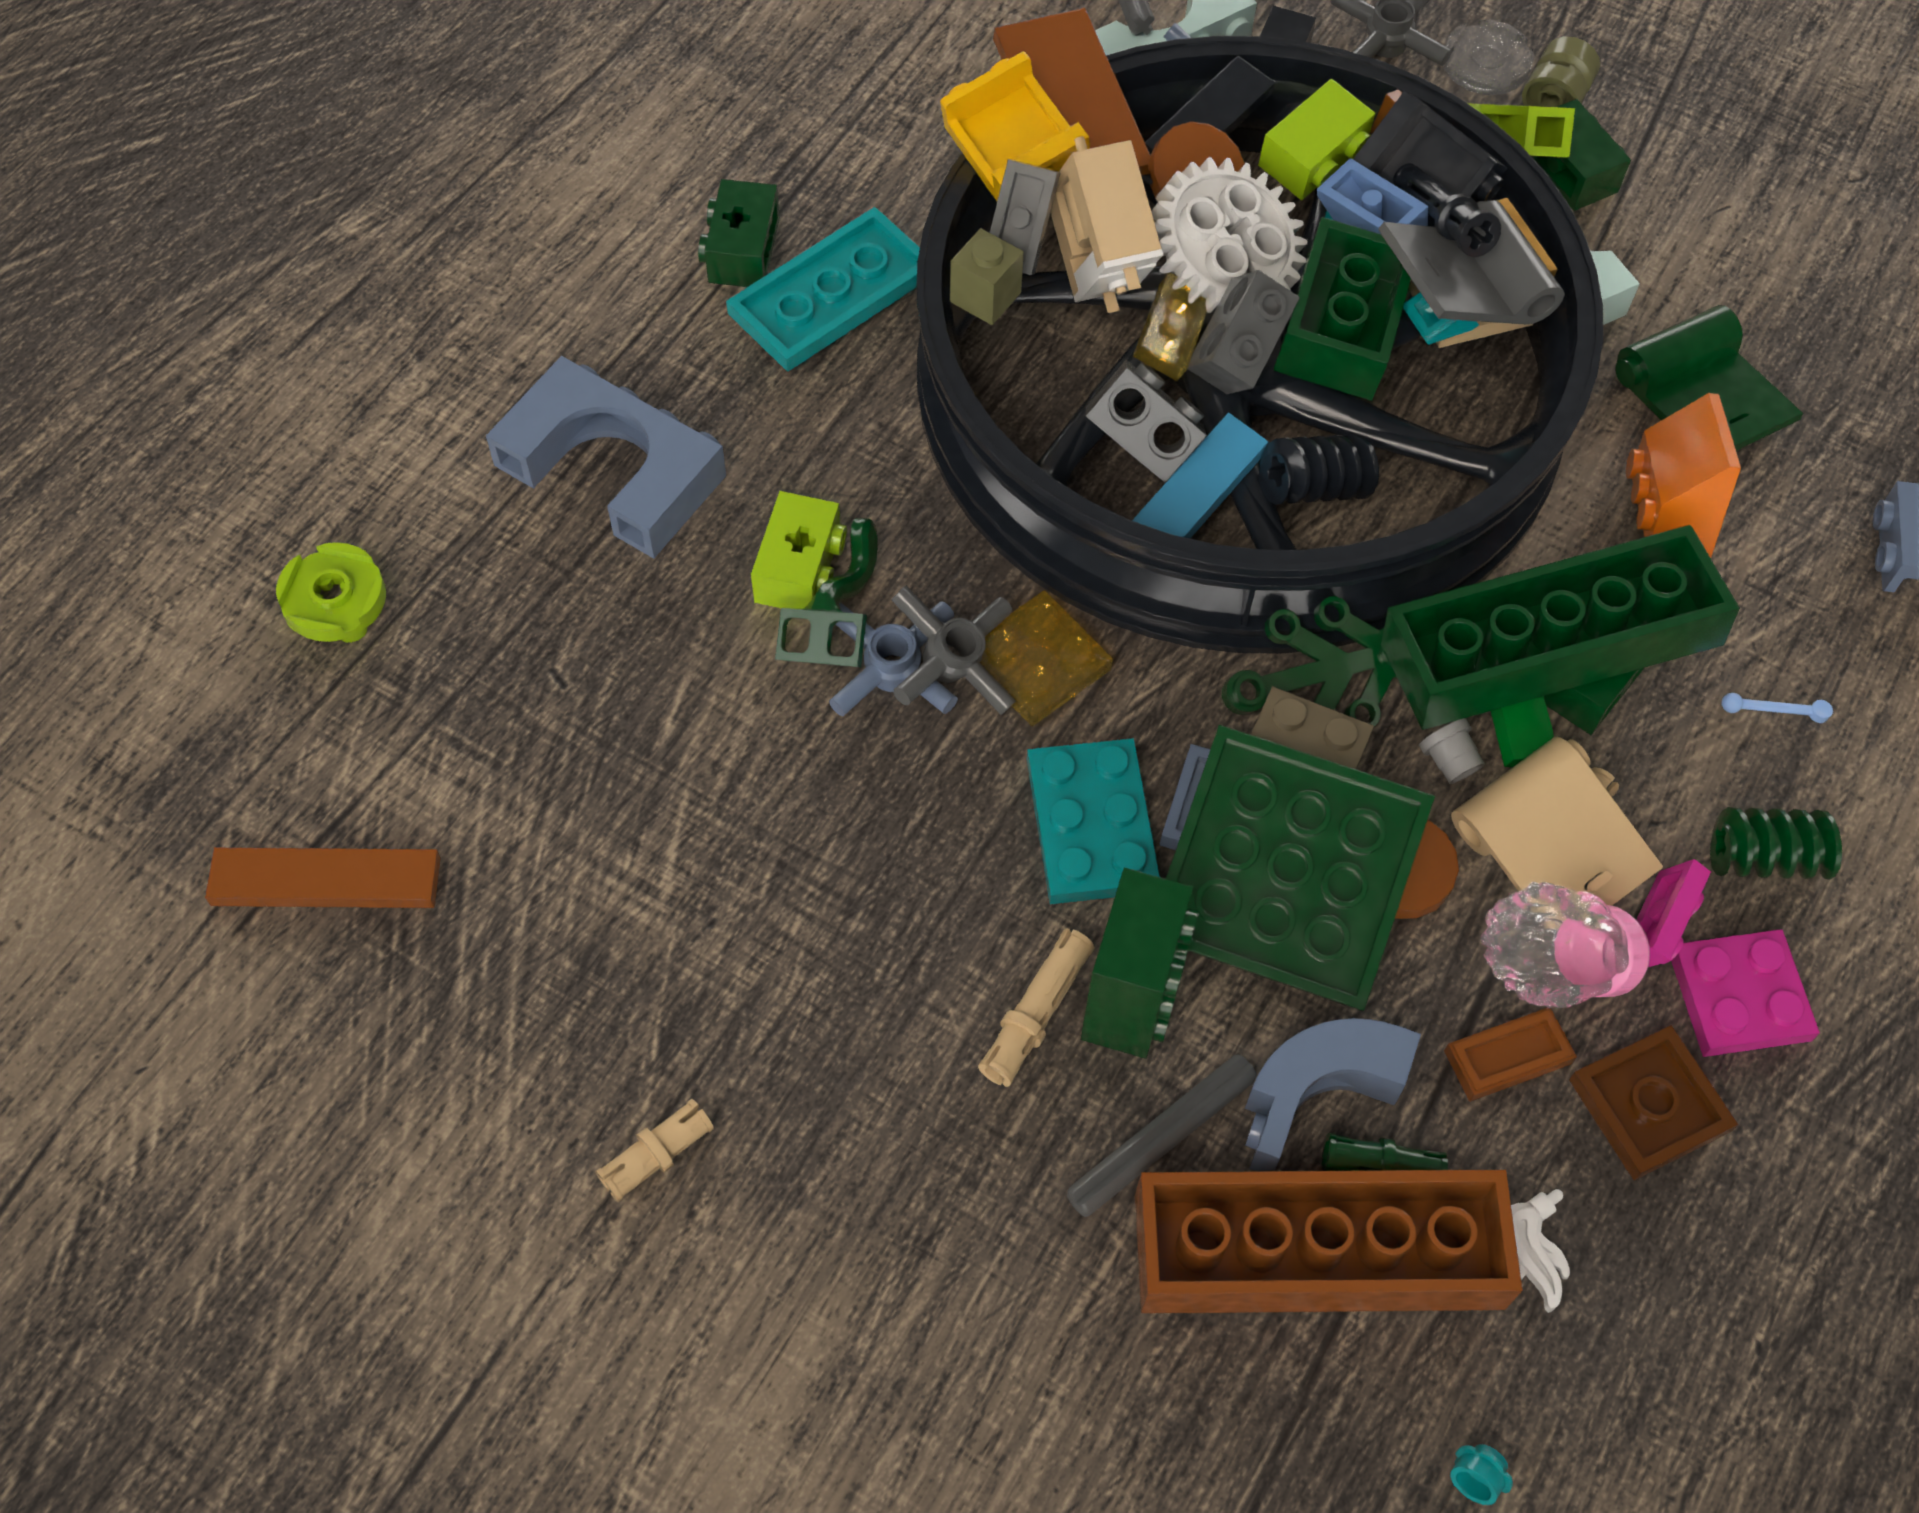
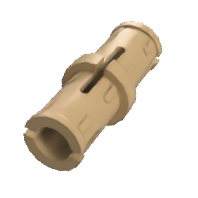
(654, 1150)

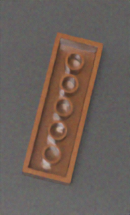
(1326, 1241)

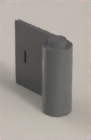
(1498, 287)

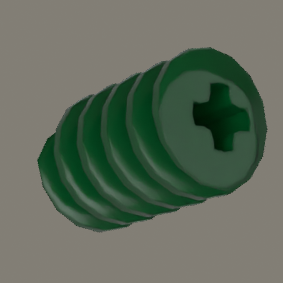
(1778, 839)

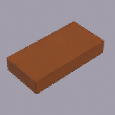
(1510, 1054)

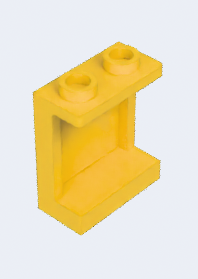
(1008, 118)

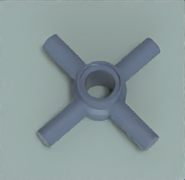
(886, 674)

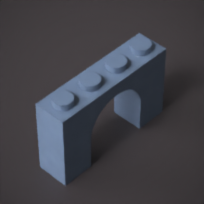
(578, 406)

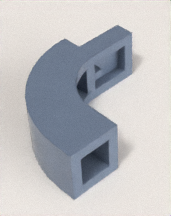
(1330, 1056)

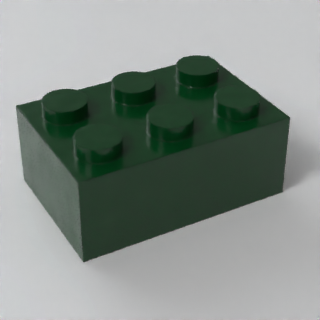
(1345, 311)
(1139, 963)

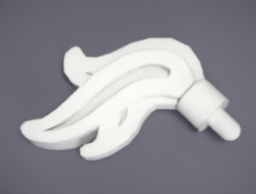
(1536, 1254)

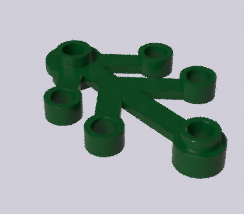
(1331, 665)

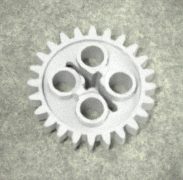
(1228, 221)

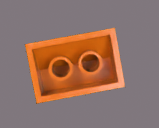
(1685, 472)

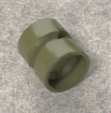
(1562, 73)

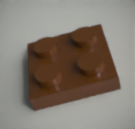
(1652, 1102)

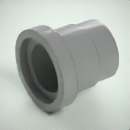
(1453, 751)

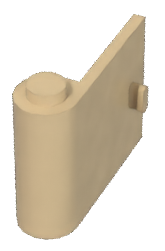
(1557, 826)

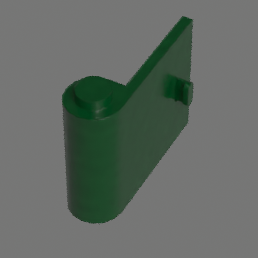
(1701, 359)

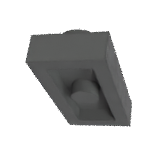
(1025, 209)

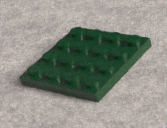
(1296, 865)

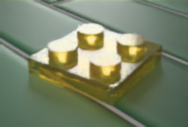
(1043, 657)

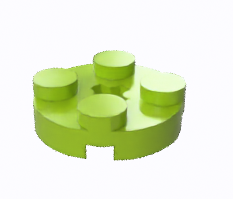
(335, 618)

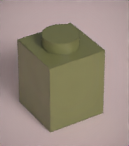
(986, 276)

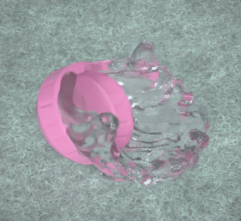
(1563, 946)

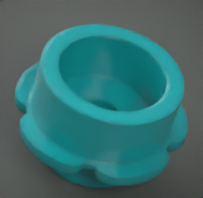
(1481, 1473)

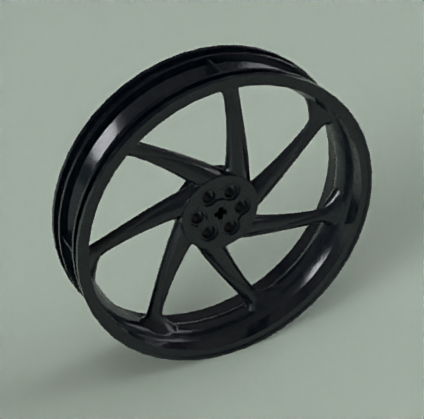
(1223, 593)

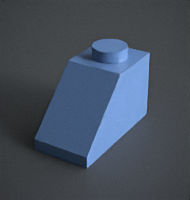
(1367, 200)

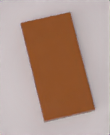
(1075, 76)

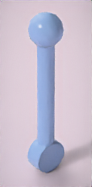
(1819, 711)

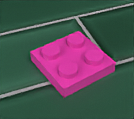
(1744, 993)

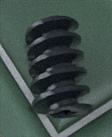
(1318, 469)

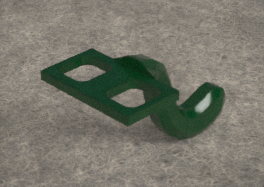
(825, 609)

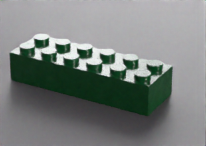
(1558, 626)

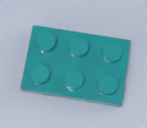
(1090, 818)

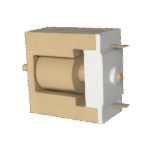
(1104, 222)

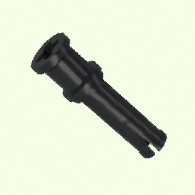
(1453, 214)

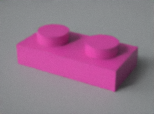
(1669, 906)

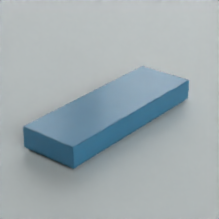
(1204, 479)

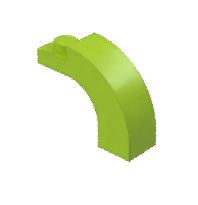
(1536, 128)

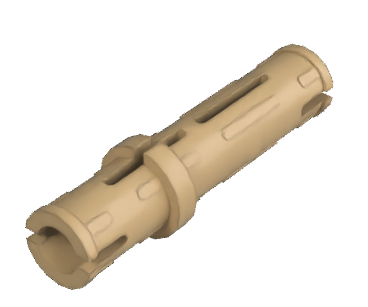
(1025, 1024)

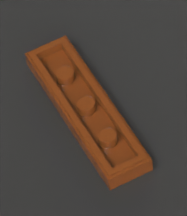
(323, 877)

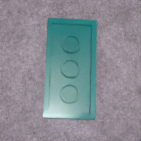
(828, 289)

